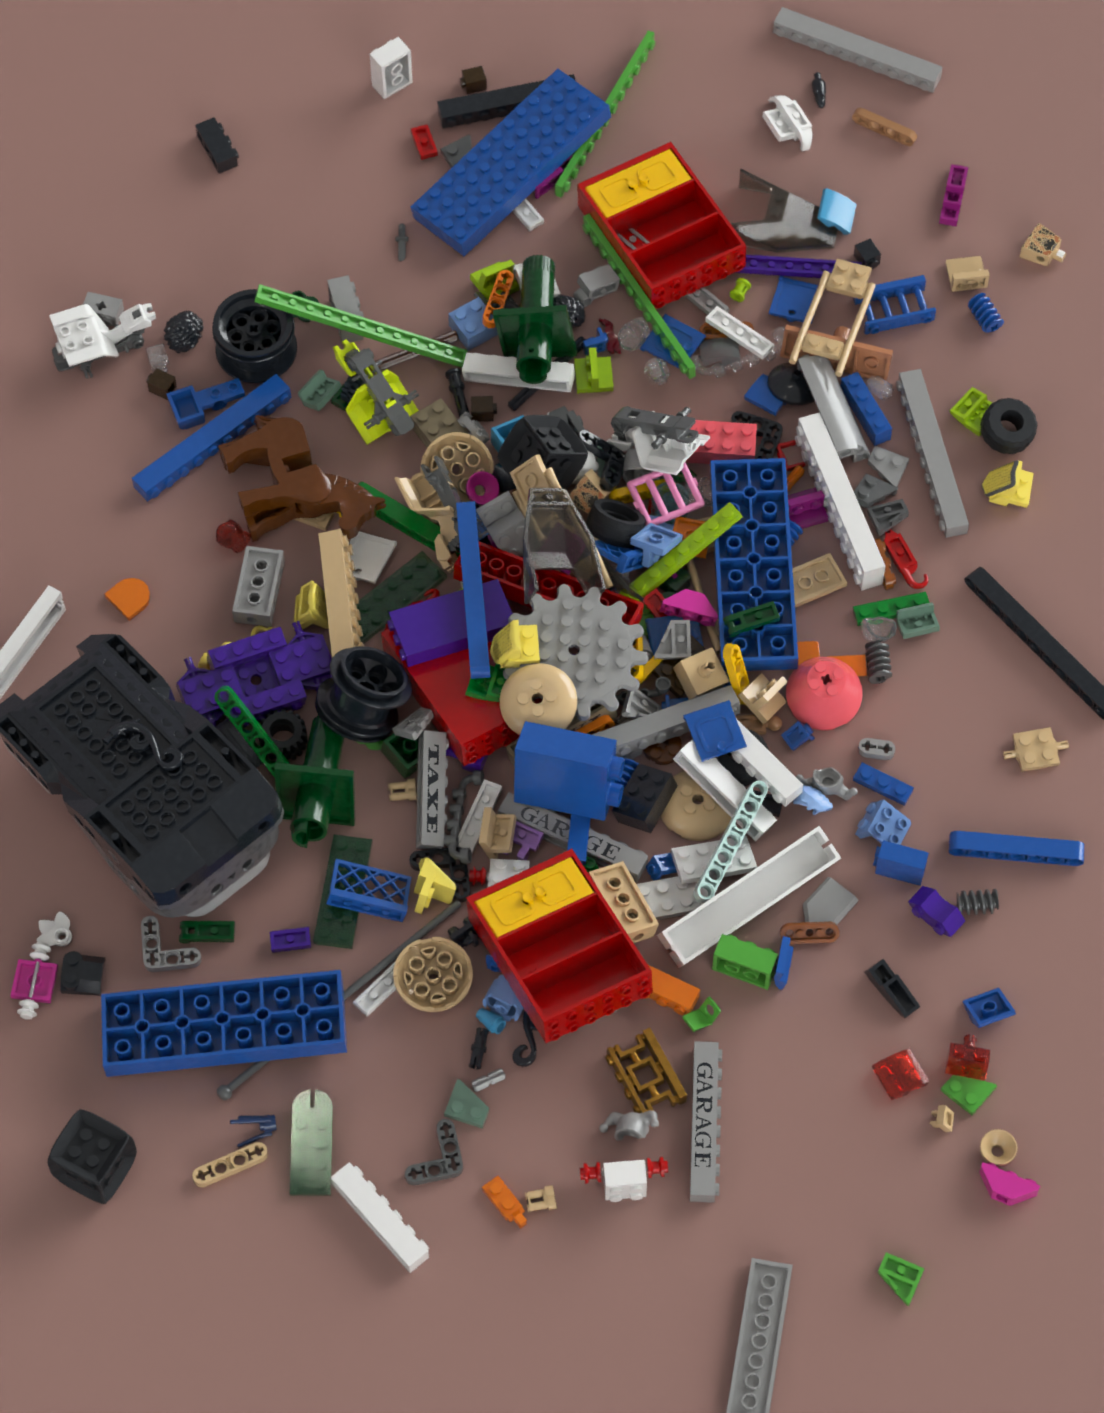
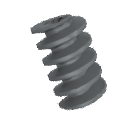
(878, 662)
(978, 901)

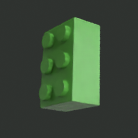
(745, 961)

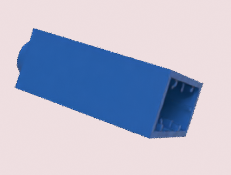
(567, 771)

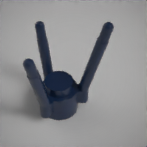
(266, 1123)

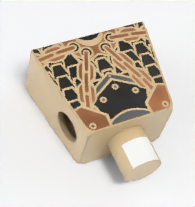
(1042, 246)
(588, 491)

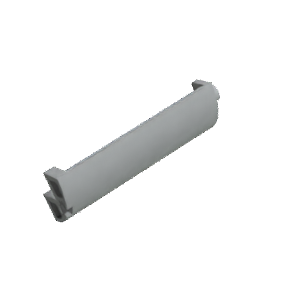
(833, 407)

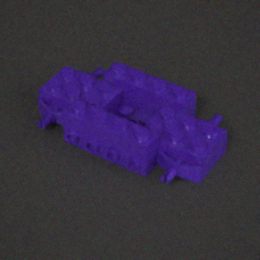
(281, 667)

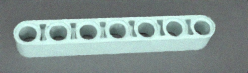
(726, 849)

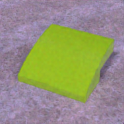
(971, 409)

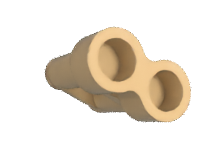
(410, 790)
(548, 1196)

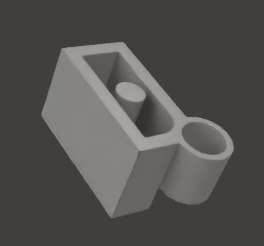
(596, 284)

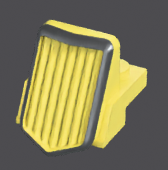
(1008, 485)

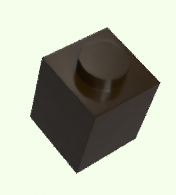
(473, 80)
(161, 383)
(483, 408)

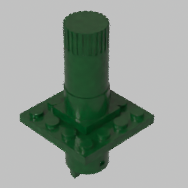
(537, 327)
(317, 790)

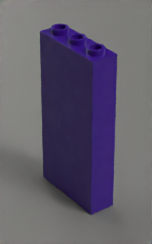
(439, 624)

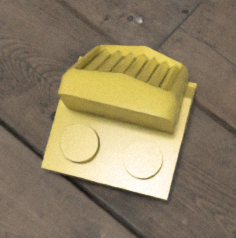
(311, 606)
(515, 645)
(432, 884)

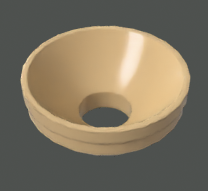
(1000, 1139)

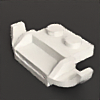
(789, 121)

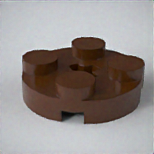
(664, 756)

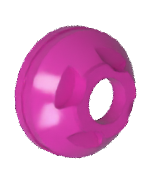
(489, 484)

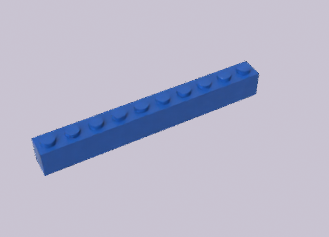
(205, 441)

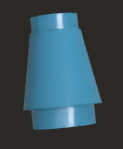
(492, 1021)

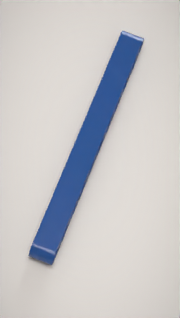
(473, 590)

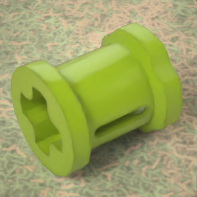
(740, 289)

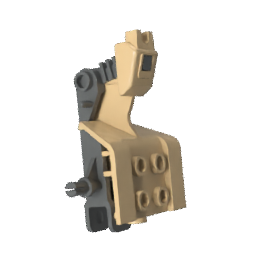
(436, 498)

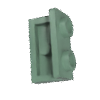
(318, 391)
(917, 620)

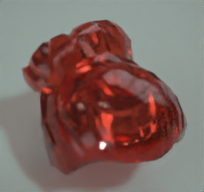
(232, 536)

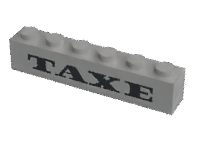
(431, 790)

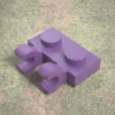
(527, 838)

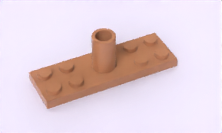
(863, 358)

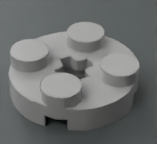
(474, 427)

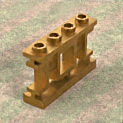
(659, 1067)

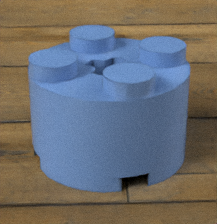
(503, 1000)

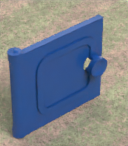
(792, 296)
(687, 336)
(657, 627)
(715, 730)

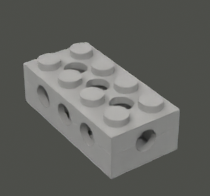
(258, 586)

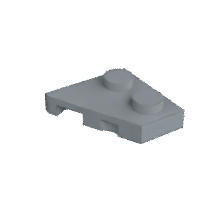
(675, 642)

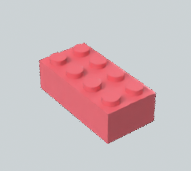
(726, 441)

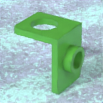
(701, 1018)

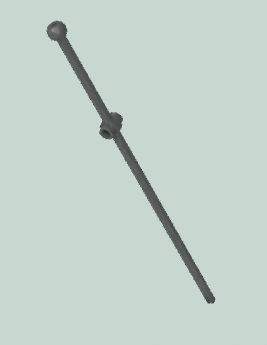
(225, 1091)

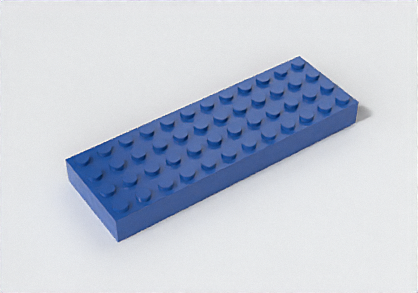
(510, 162)
(755, 559)
(223, 1023)

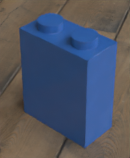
(900, 862)

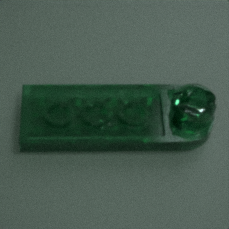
(311, 1145)

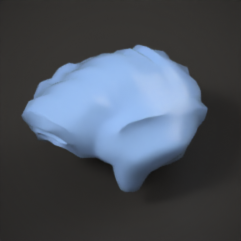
(814, 800)

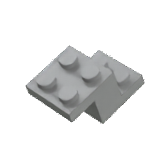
(504, 523)

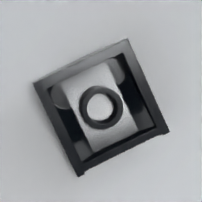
(81, 974)

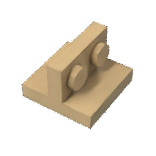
(763, 697)
(496, 832)

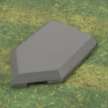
(828, 903)

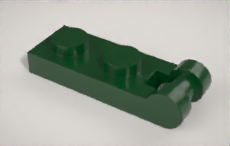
(751, 618)
(207, 931)

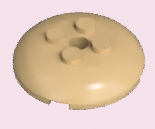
(466, 452)
(536, 680)
(693, 820)
(431, 957)

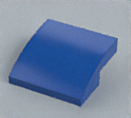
(762, 397)
(783, 963)

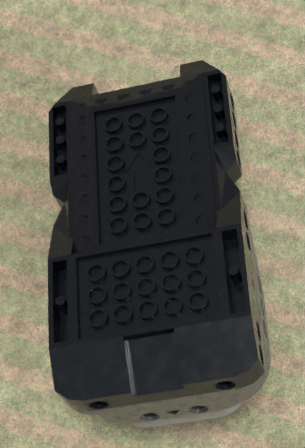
(171, 835)

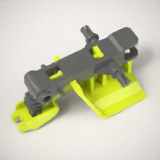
(379, 403)

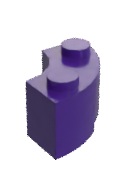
(936, 911)

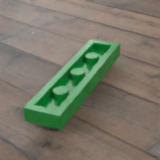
(889, 607)

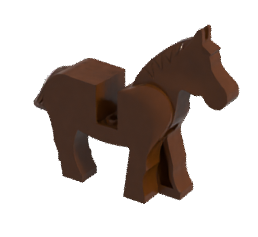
(298, 486)

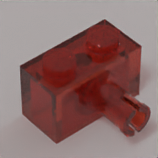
(967, 1059)

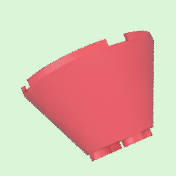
(824, 693)

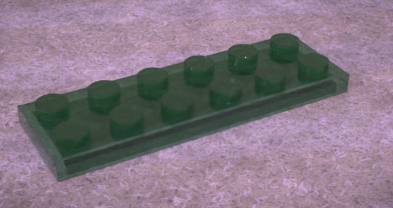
(396, 592)
(334, 924)

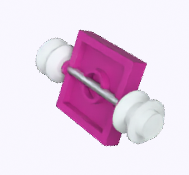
(34, 981)

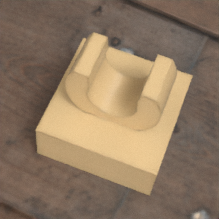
(944, 1118)

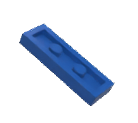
(883, 784)

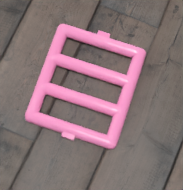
(665, 516)

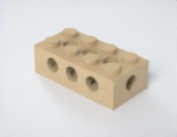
(625, 900)

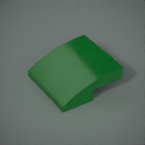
(487, 688)

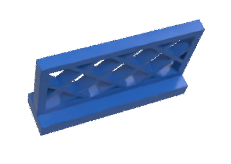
(626, 558)
(367, 902)

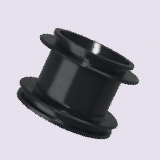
(251, 324)
(363, 694)

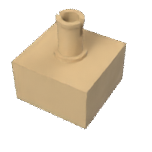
(701, 673)

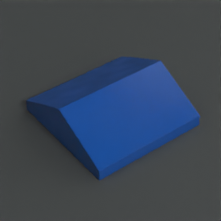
(988, 1008)

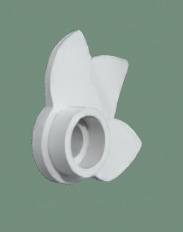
(54, 929)

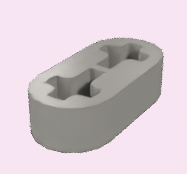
(876, 749)

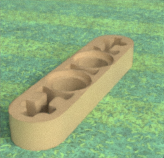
(228, 1161)

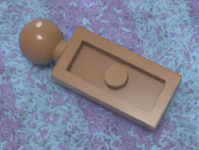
(752, 723)

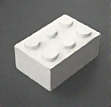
(391, 67)

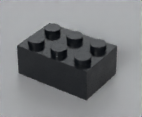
(645, 798)

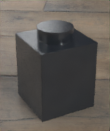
(867, 253)

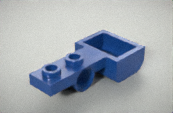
(189, 405)

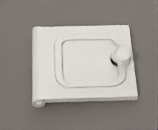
(370, 555)

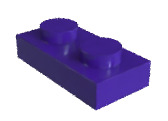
(290, 939)

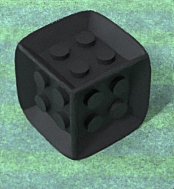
(551, 440)
(92, 1156)

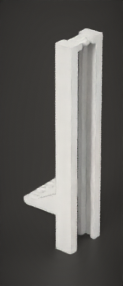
(29, 636)

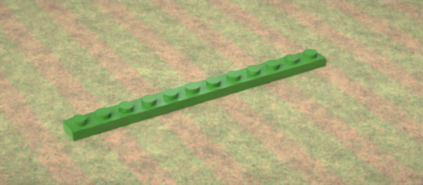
(616, 95)
(640, 299)
(360, 325)

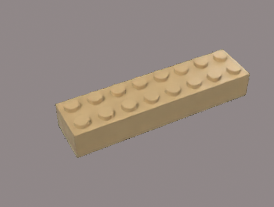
(340, 591)

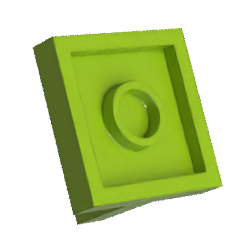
(485, 278)
(593, 373)

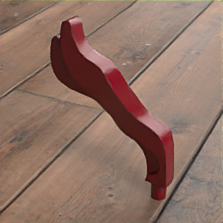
(613, 344)

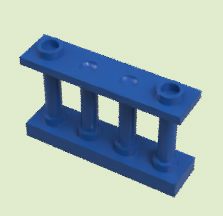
(898, 289)

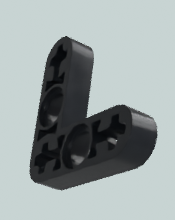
(764, 432)
(611, 455)
(448, 862)

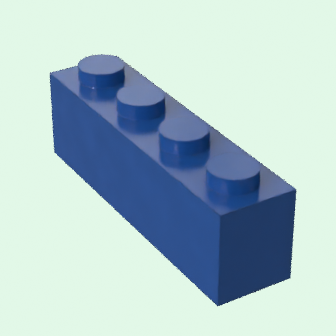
(866, 409)

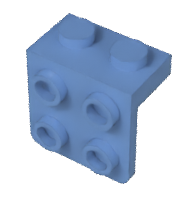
(883, 823)

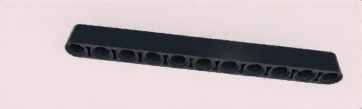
(1037, 639)

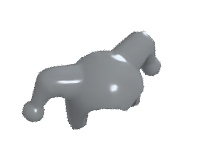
(829, 782)
(630, 1124)

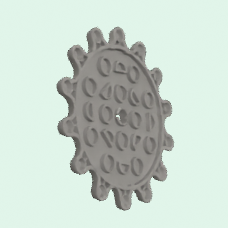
(602, 642)

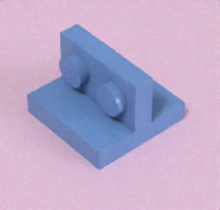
(655, 542)

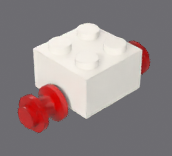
(624, 1178)

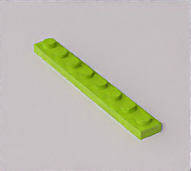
(686, 550)

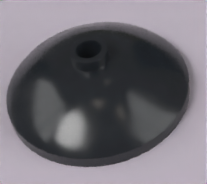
(789, 385)

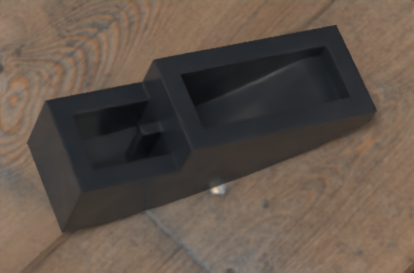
(892, 988)

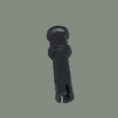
(456, 387)

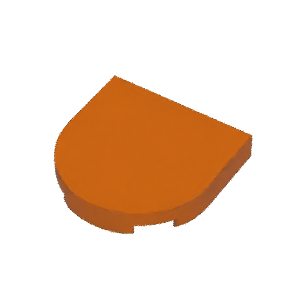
(129, 596)

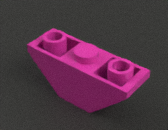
(690, 606)
(1006, 1185)

